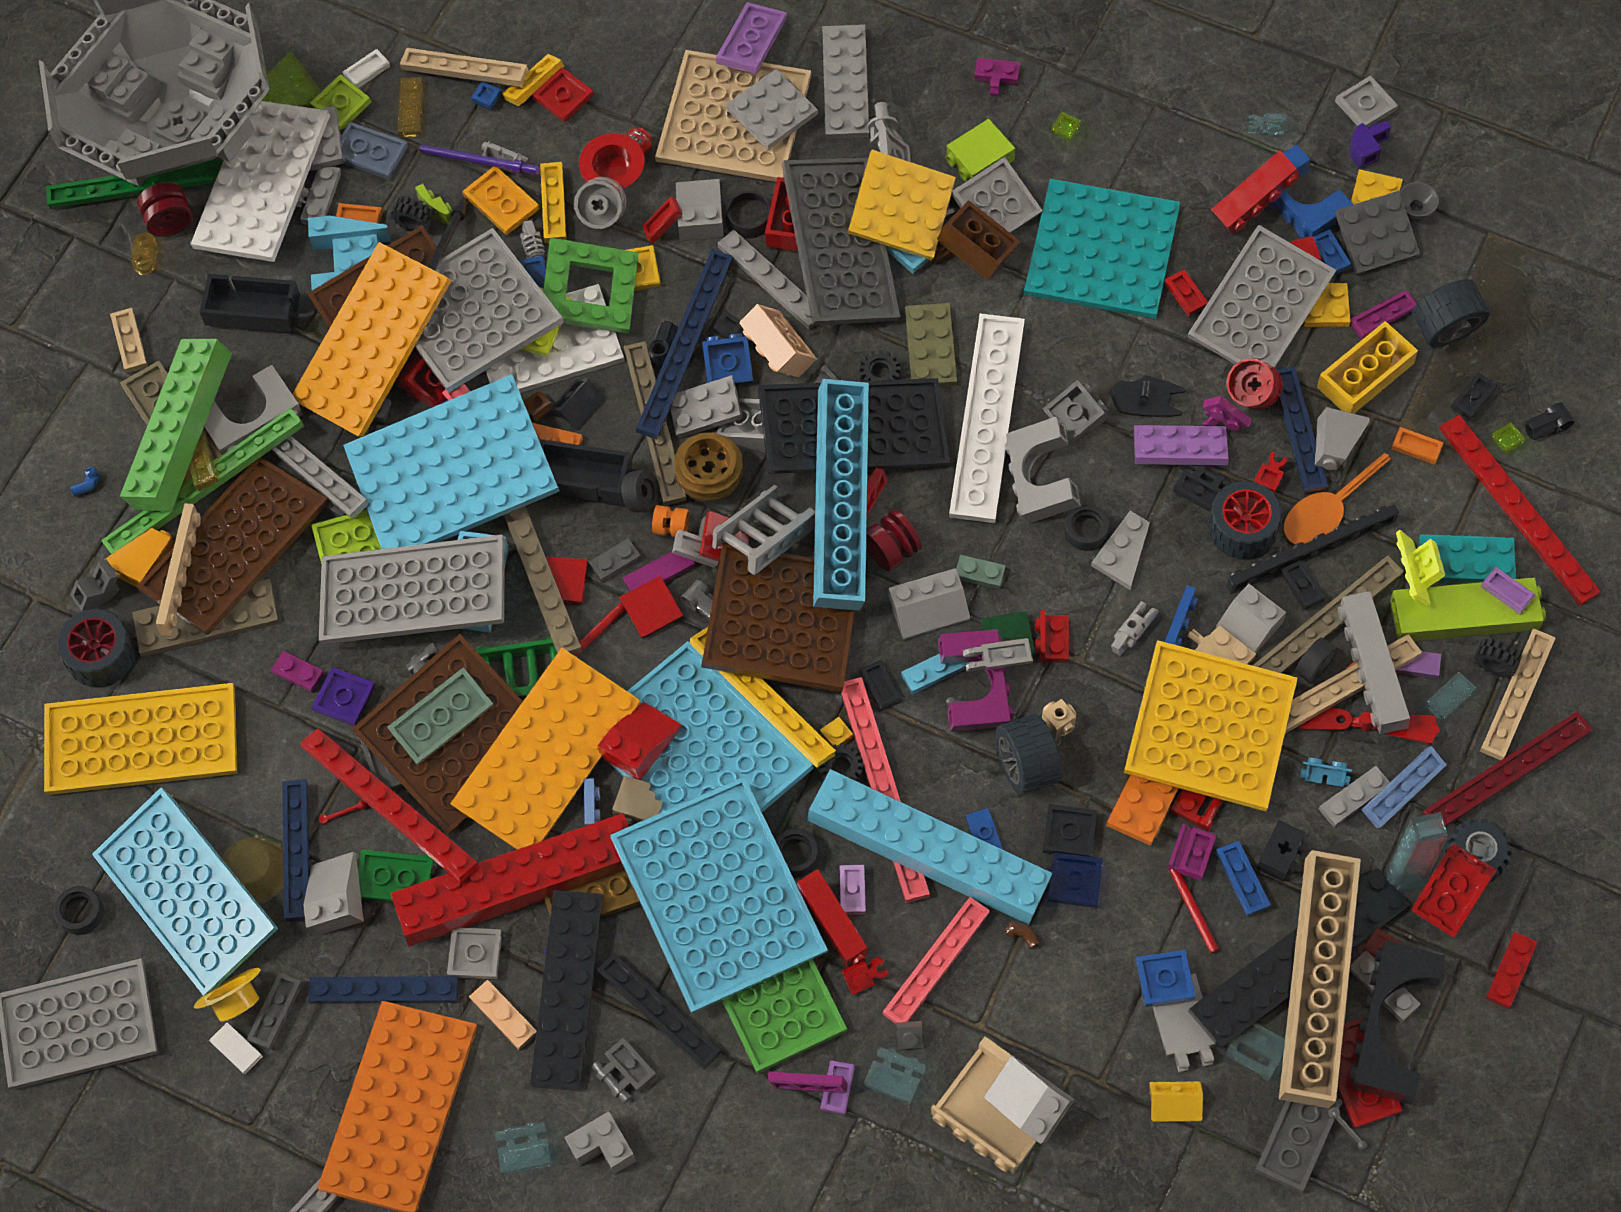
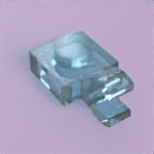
(1270, 123)

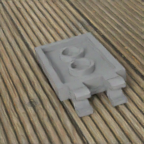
(1182, 1033)

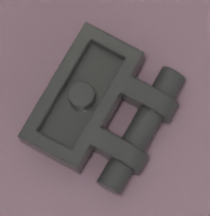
(631, 1067)

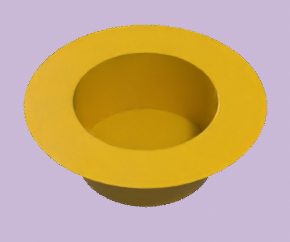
(231, 996)

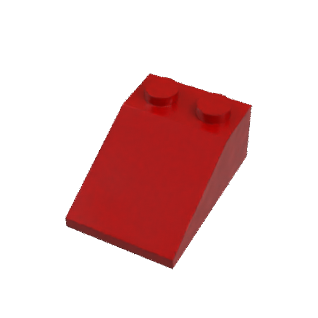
(638, 740)

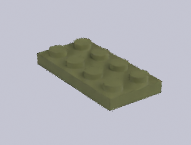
(931, 343)

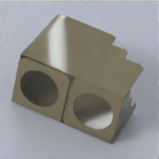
(636, 801)

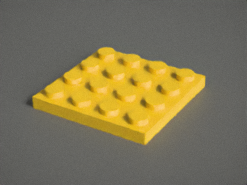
(901, 205)

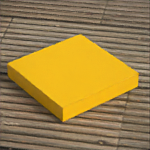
(647, 270)

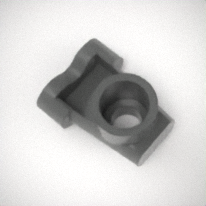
(420, 660)

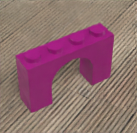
(992, 709)

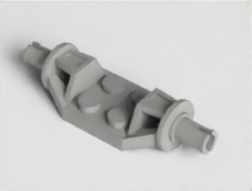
(884, 134)

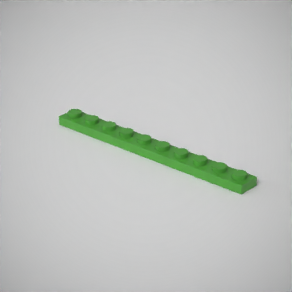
(226, 467)

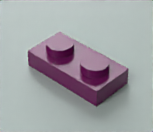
(297, 671)

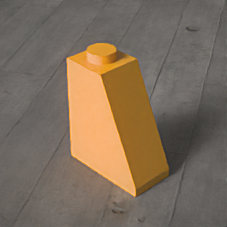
(140, 555)

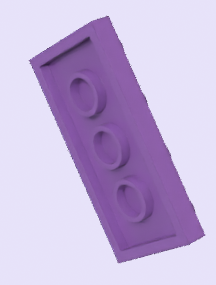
(751, 38)
(1180, 445)

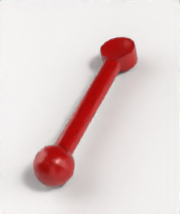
(324, 819)

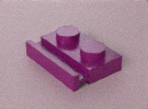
(1191, 852)

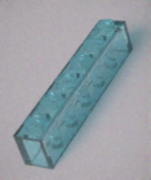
(1417, 852)

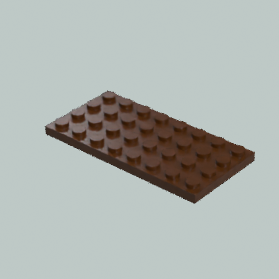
(238, 542)

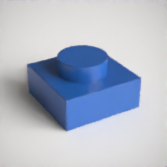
(486, 95)

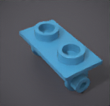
(1335, 774)

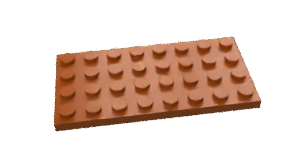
(397, 1108)

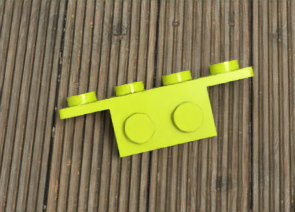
(1421, 565)

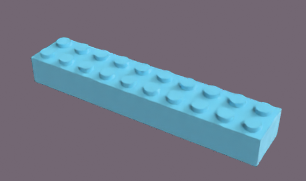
(841, 495)
(929, 846)

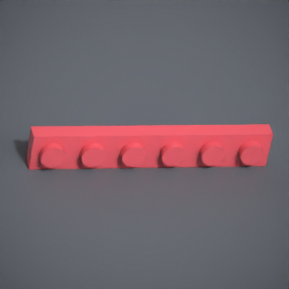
(936, 962)

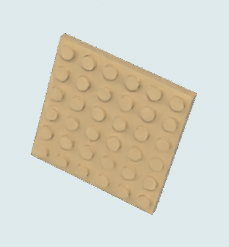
(706, 135)

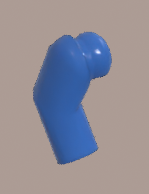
(89, 483)

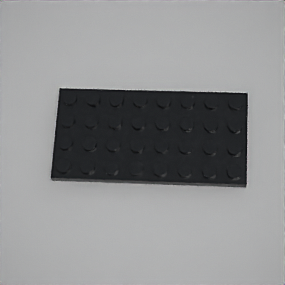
(903, 425)

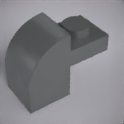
(97, 589)

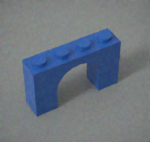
(1312, 218)

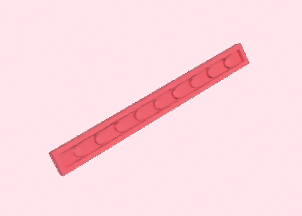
(878, 771)

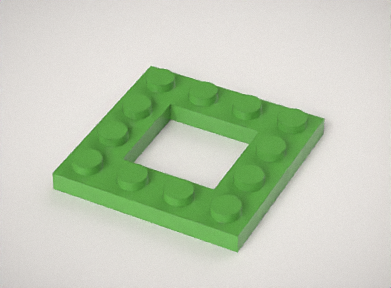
(621, 262)

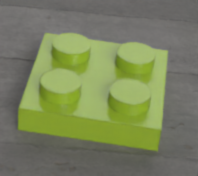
(345, 96)

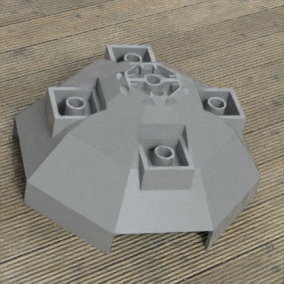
(157, 86)

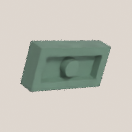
(980, 572)

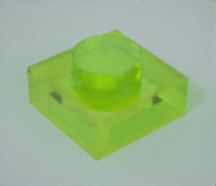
(1066, 126)
(1508, 438)

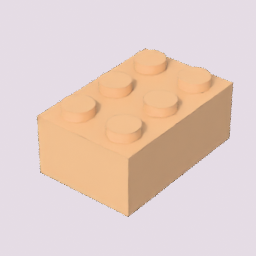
(777, 341)

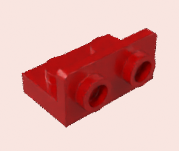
(1053, 637)

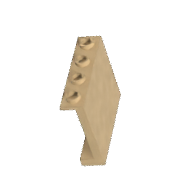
(975, 1118)

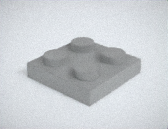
(1366, 102)
(474, 953)

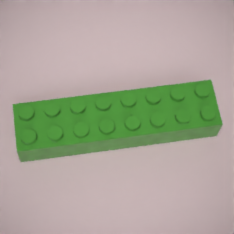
(176, 425)

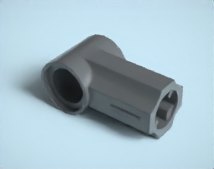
(698, 598)

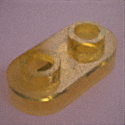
(144, 251)

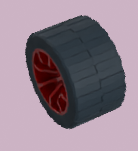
(1245, 519)

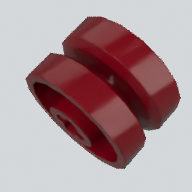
(164, 209)

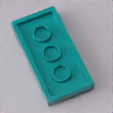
(1473, 557)

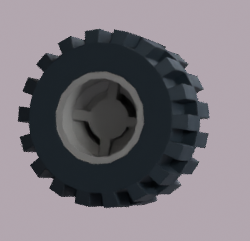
(1484, 842)

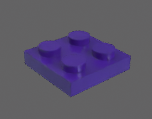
(343, 696)

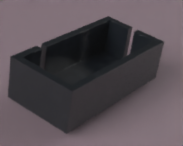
(253, 306)
(587, 471)

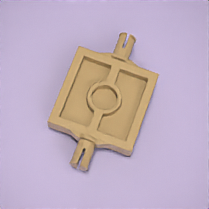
(1223, 645)

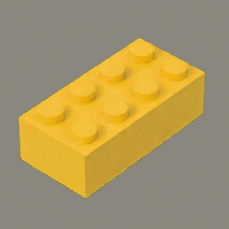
(1367, 368)

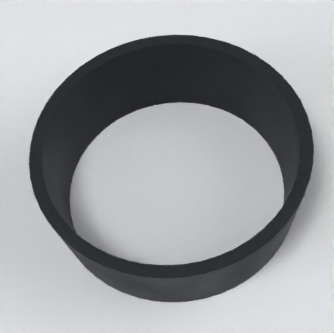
(743, 231)

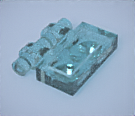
(891, 1081)
(525, 1155)

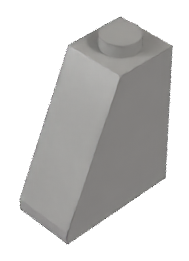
(1337, 436)

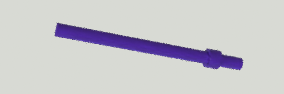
(516, 166)

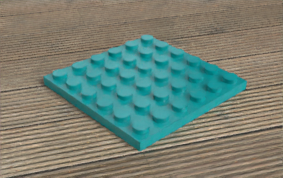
(1102, 248)

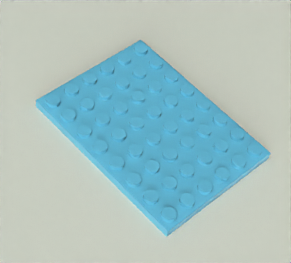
(451, 467)
(718, 738)
(718, 894)

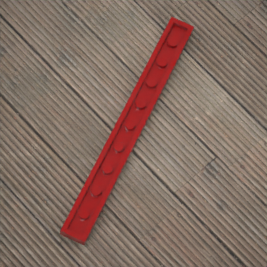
(1520, 510)
(389, 805)

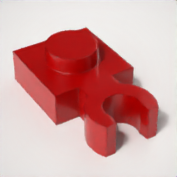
(1271, 474)
(859, 976)

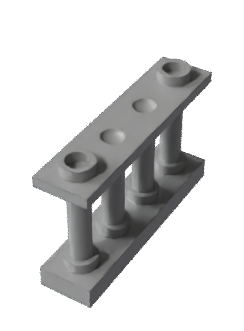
(771, 546)

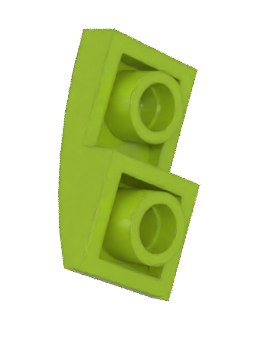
(441, 211)

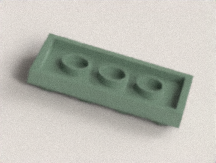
(440, 716)

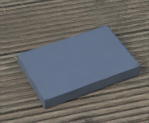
(371, 150)

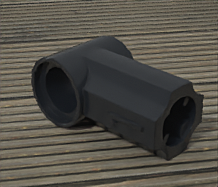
(661, 343)
(1554, 419)

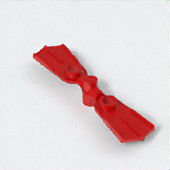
(1421, 727)

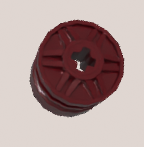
(892, 540)

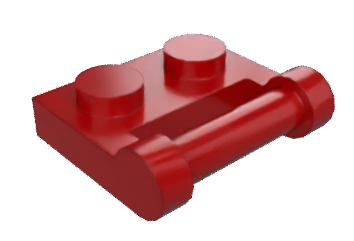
(1188, 806)

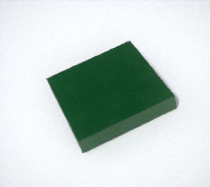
(1010, 627)

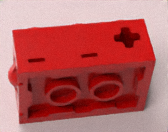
(1453, 890)

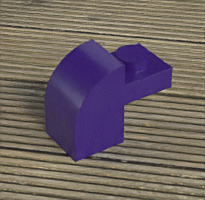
(1365, 143)

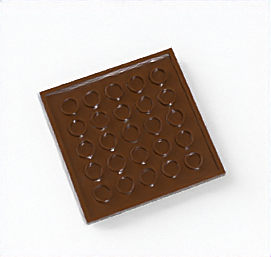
(769, 624)
(443, 773)

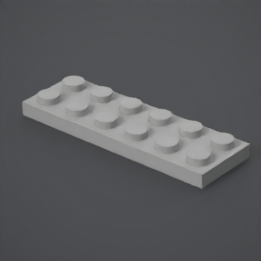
(845, 82)

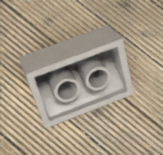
(929, 604)

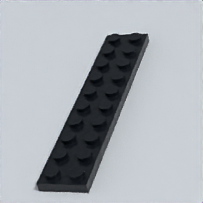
(1268, 978)

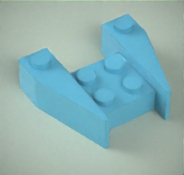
(348, 238)

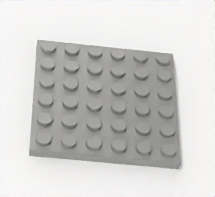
(484, 312)

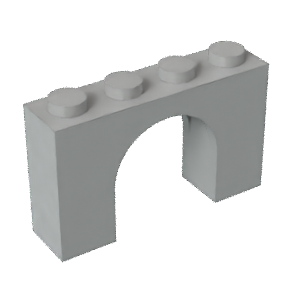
(278, 399)
(1024, 449)

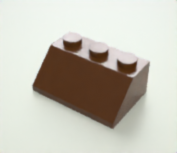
(978, 240)

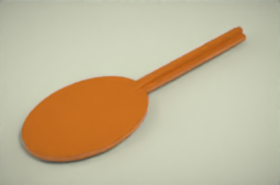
(1324, 510)

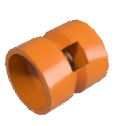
(678, 516)

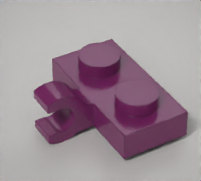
(996, 72)
(1221, 410)

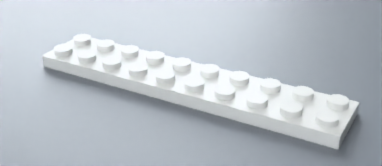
(986, 418)

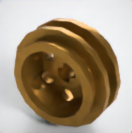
(711, 485)

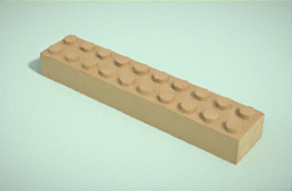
(1320, 979)

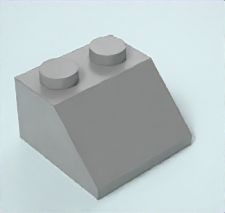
(1252, 618)

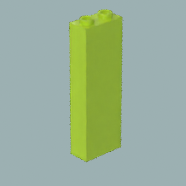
(1463, 612)

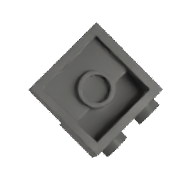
(1077, 410)

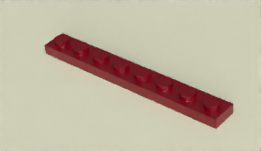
(1510, 769)

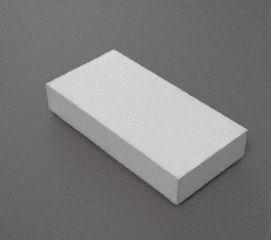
(366, 68)
(235, 1048)

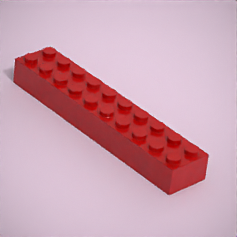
(509, 881)

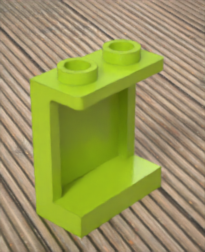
(979, 150)

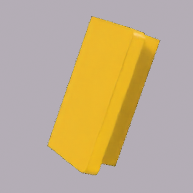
(1176, 1101)

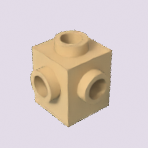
(1060, 725)

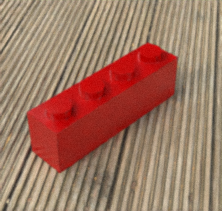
(1256, 192)

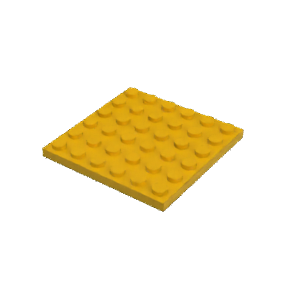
(1211, 725)

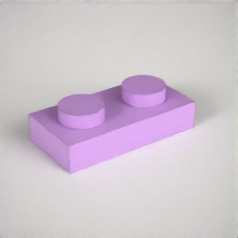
(852, 889)

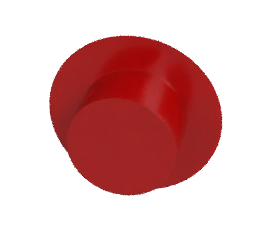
(607, 158)

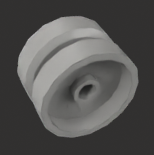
(587, 203)

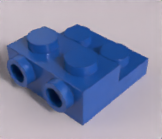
(728, 358)

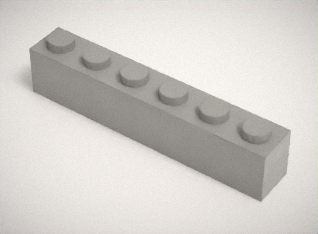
(1374, 663)

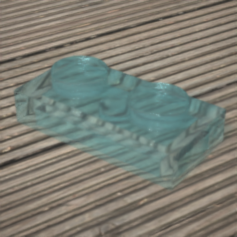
(1450, 696)

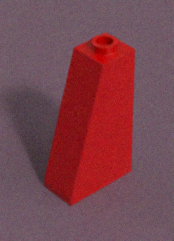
(832, 919)

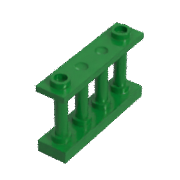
(512, 651)

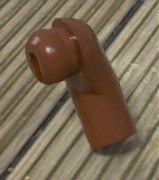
(1023, 930)

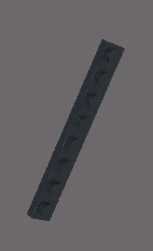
(1319, 545)

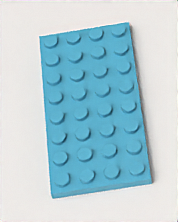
(184, 891)

